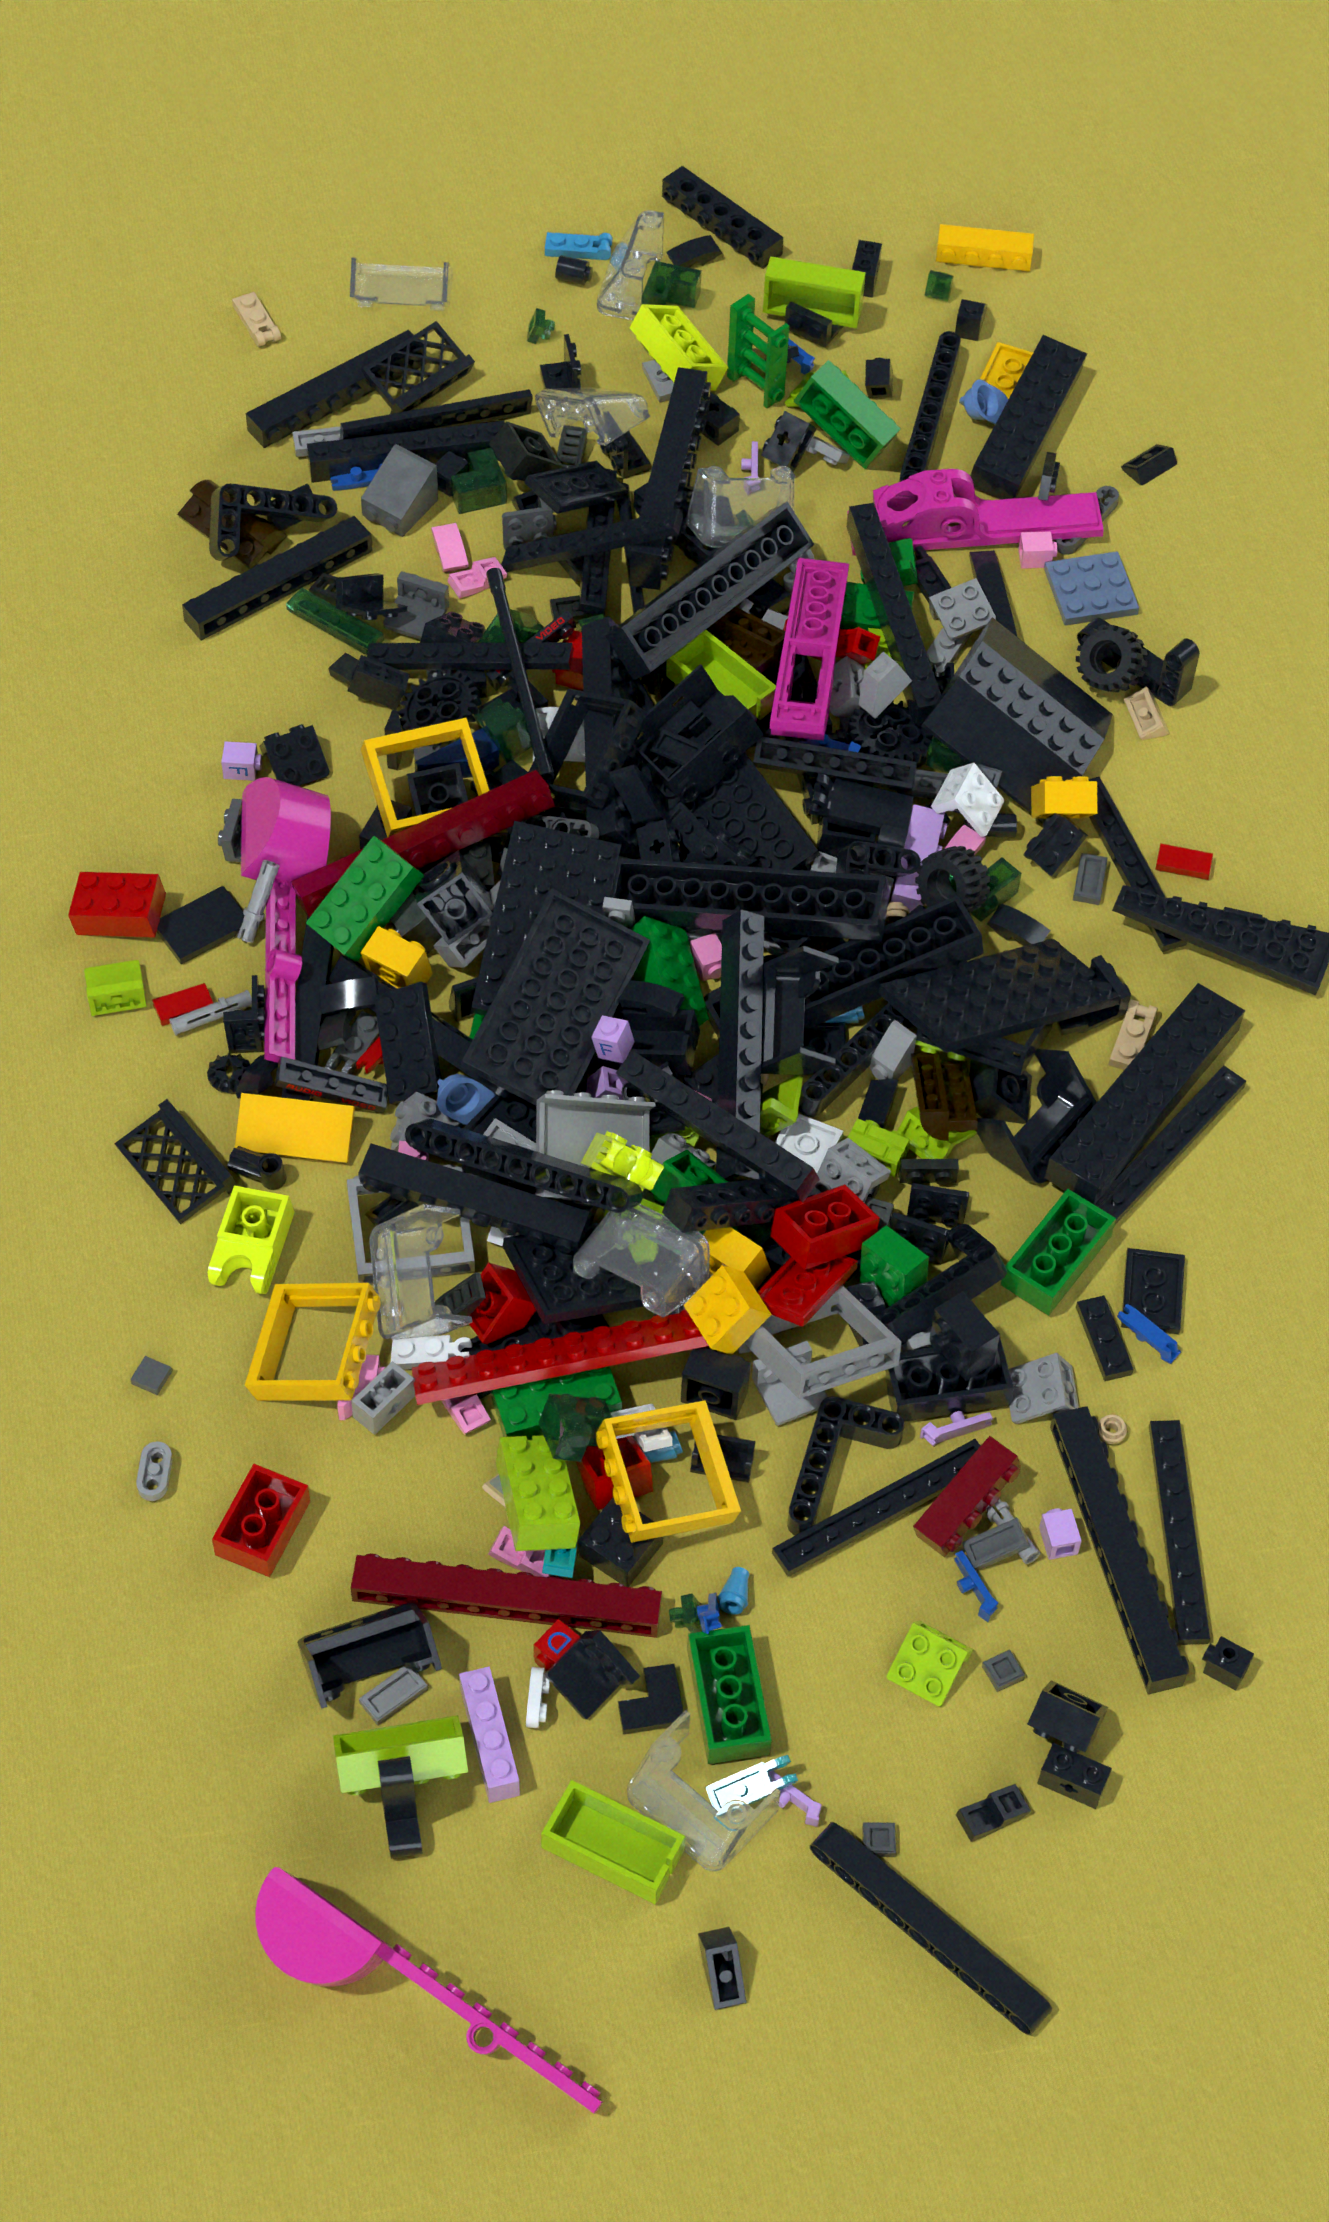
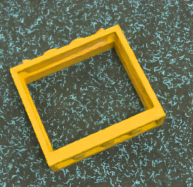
(410, 740)
(275, 1328)
(710, 1454)

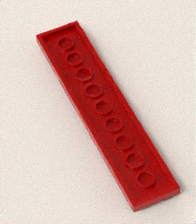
(555, 1357)

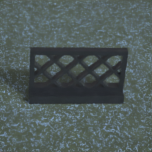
(429, 387)
(197, 1152)

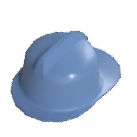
(984, 401)
(462, 1097)

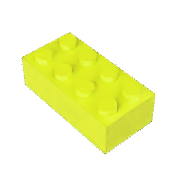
(676, 342)

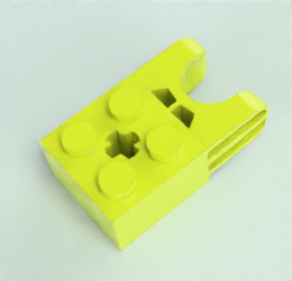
(612, 1156)
(251, 1236)

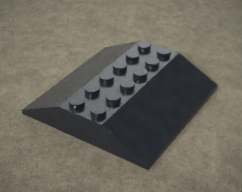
(1017, 715)

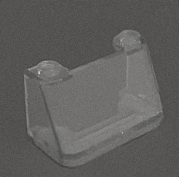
(623, 282)
(601, 410)
(727, 506)
(648, 1253)

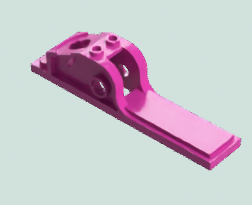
(931, 506)
(810, 631)

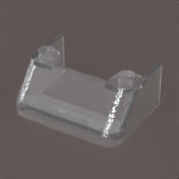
(401, 285)
(405, 1277)
(710, 1833)

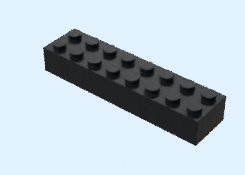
(1027, 418)

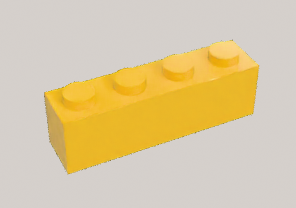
(985, 247)

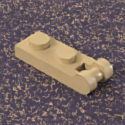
(256, 319)
(1132, 1034)

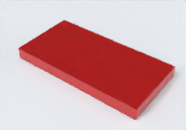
(800, 1293)

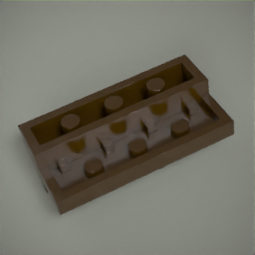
(256, 533)
(750, 638)
(943, 1095)

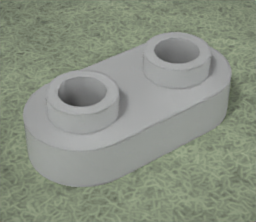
(154, 1473)

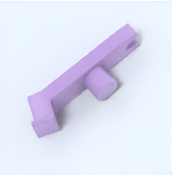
(751, 464)
(959, 1427)
(800, 1800)

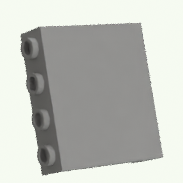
(570, 1122)

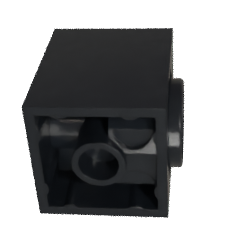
(453, 898)

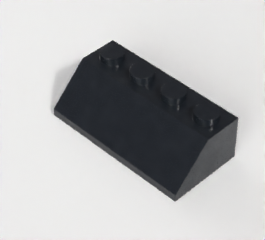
(928, 1388)

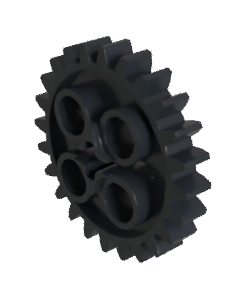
(440, 701)
(889, 734)

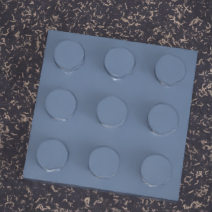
(1091, 588)

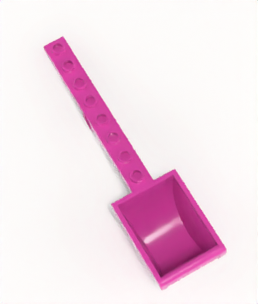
(293, 831)
(330, 1949)

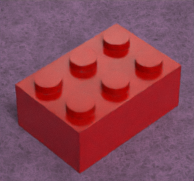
(117, 904)
(824, 1226)
(261, 1520)

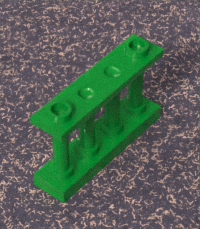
(741, 353)

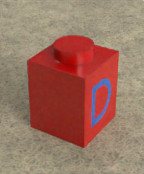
(553, 1644)

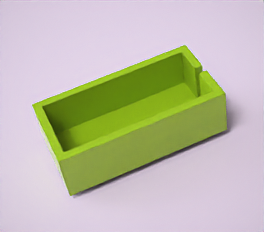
(820, 288)
(726, 670)
(536, 1495)
(432, 1744)
(613, 1841)

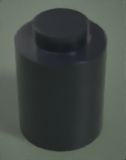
(573, 270)

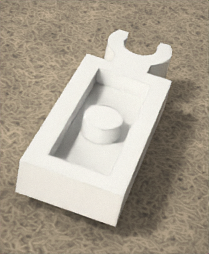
(414, 1351)

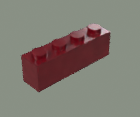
(967, 1497)

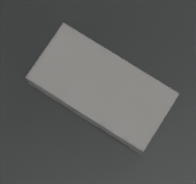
(393, 1694)

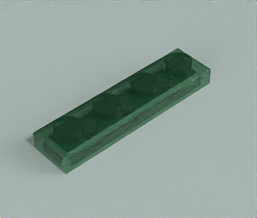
(333, 621)

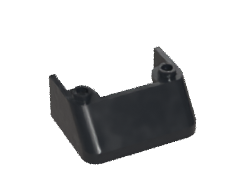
(785, 986)
(1064, 1105)
(367, 1648)

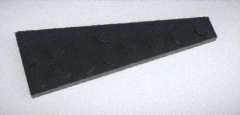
(1268, 946)

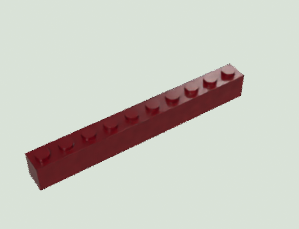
(442, 833)
(506, 1595)

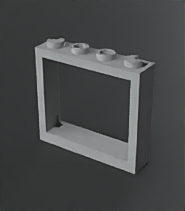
(441, 1264)
(877, 1356)

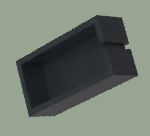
(658, 1039)

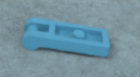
(579, 246)

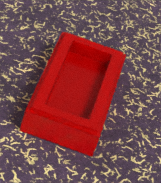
(1184, 861)
(181, 1002)

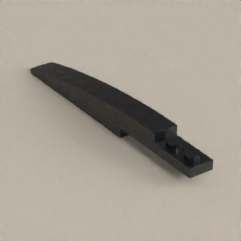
(988, 573)

